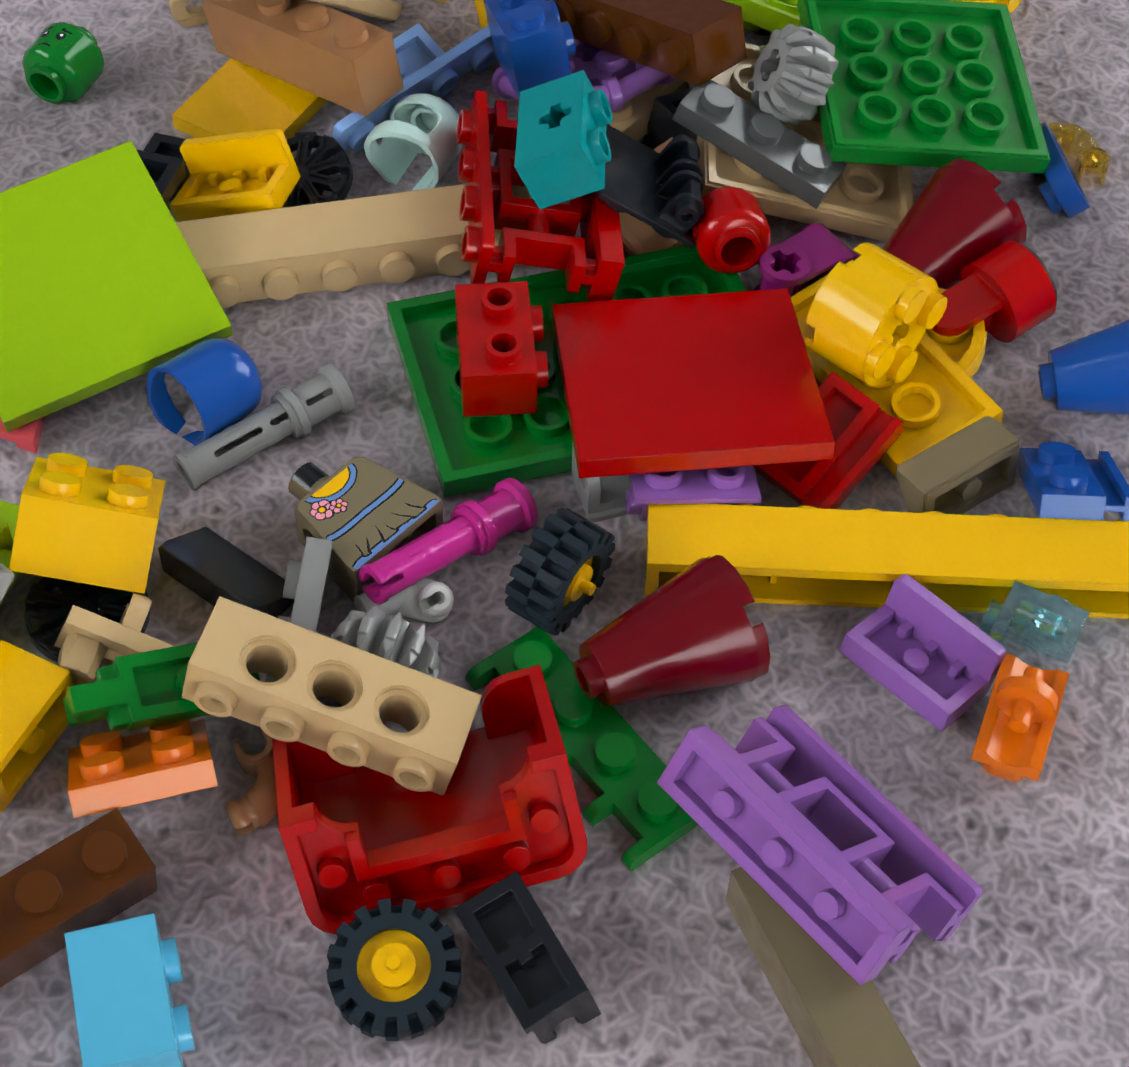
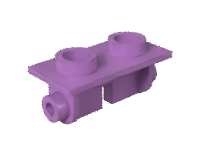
(699, 486)

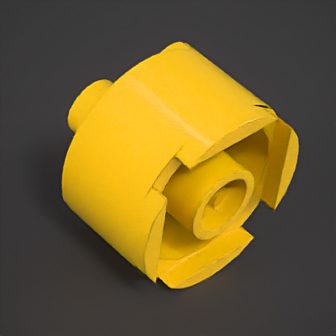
(874, 315)

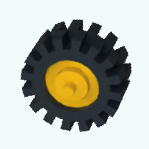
(559, 571)
(394, 970)

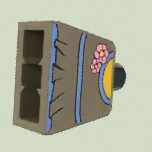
(363, 513)

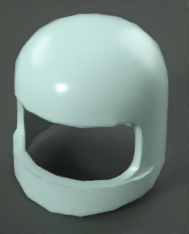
(415, 126)

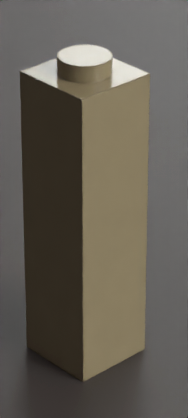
(826, 1006)

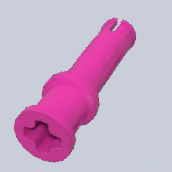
(471, 530)

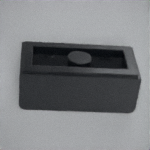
(218, 568)

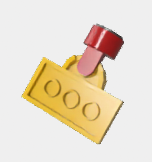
(996, 295)

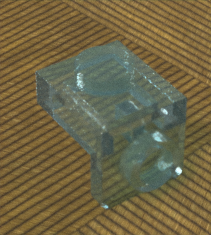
(1036, 621)

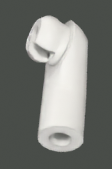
(423, 601)

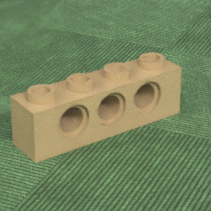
(315, 666)

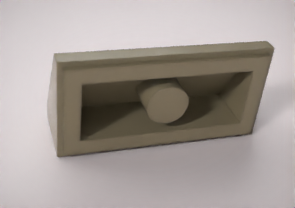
(960, 469)

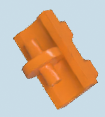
(1019, 720)

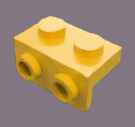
(235, 174)

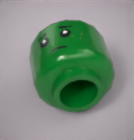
(62, 63)

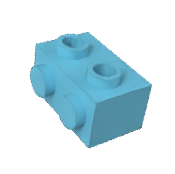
(125, 995)

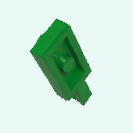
(136, 691)

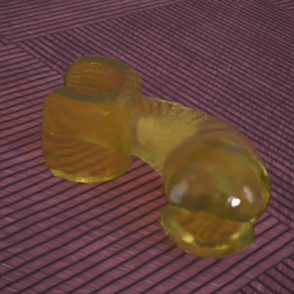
(1081, 144)

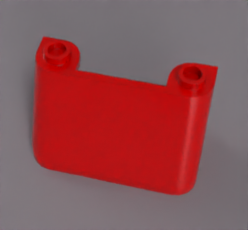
(369, 839)

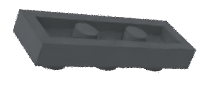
(759, 141)

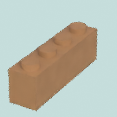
(309, 48)

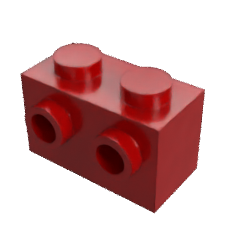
(498, 348)

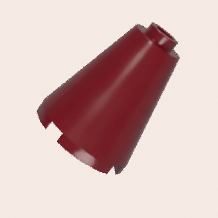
(956, 222)
(677, 640)

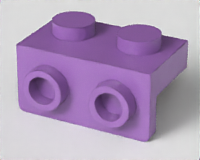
(925, 653)

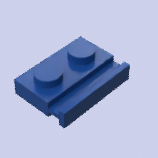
(1069, 485)

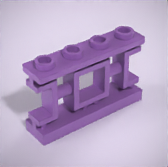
(820, 840)

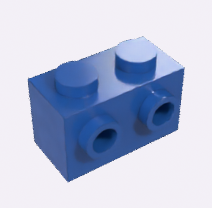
(529, 41)

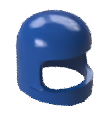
(217, 379)

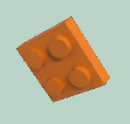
(140, 767)

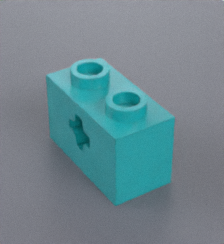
(562, 139)

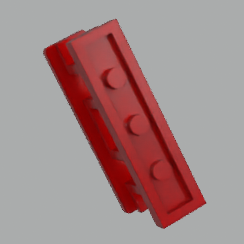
(528, 234)

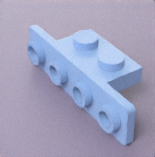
(423, 70)

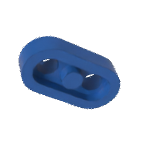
(1062, 187)

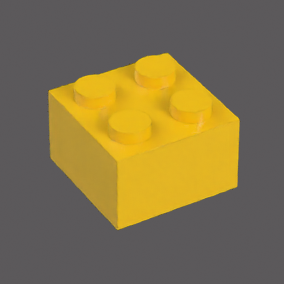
(87, 523)

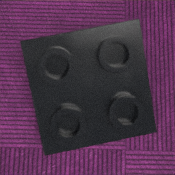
(655, 186)

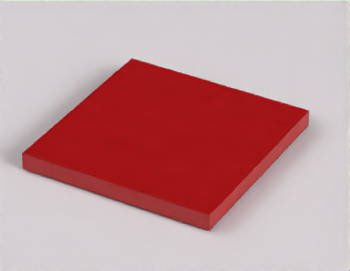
(689, 383)

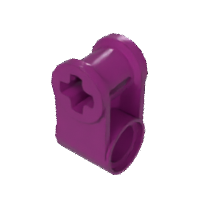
(802, 259)

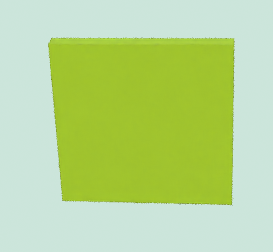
(93, 285)

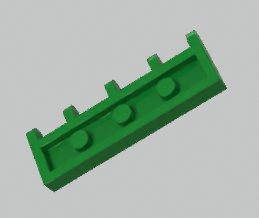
(599, 748)

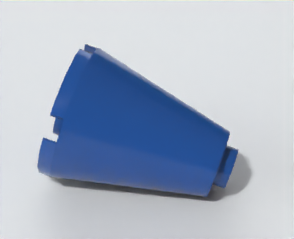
(1090, 373)

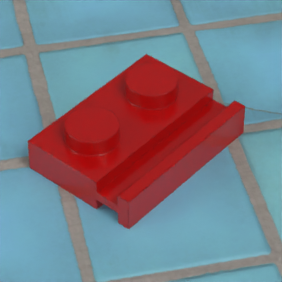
(861, 438)

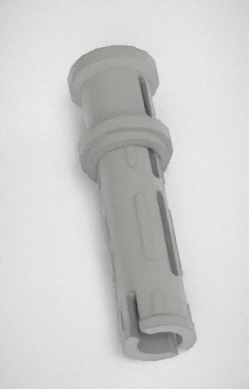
(287, 406)

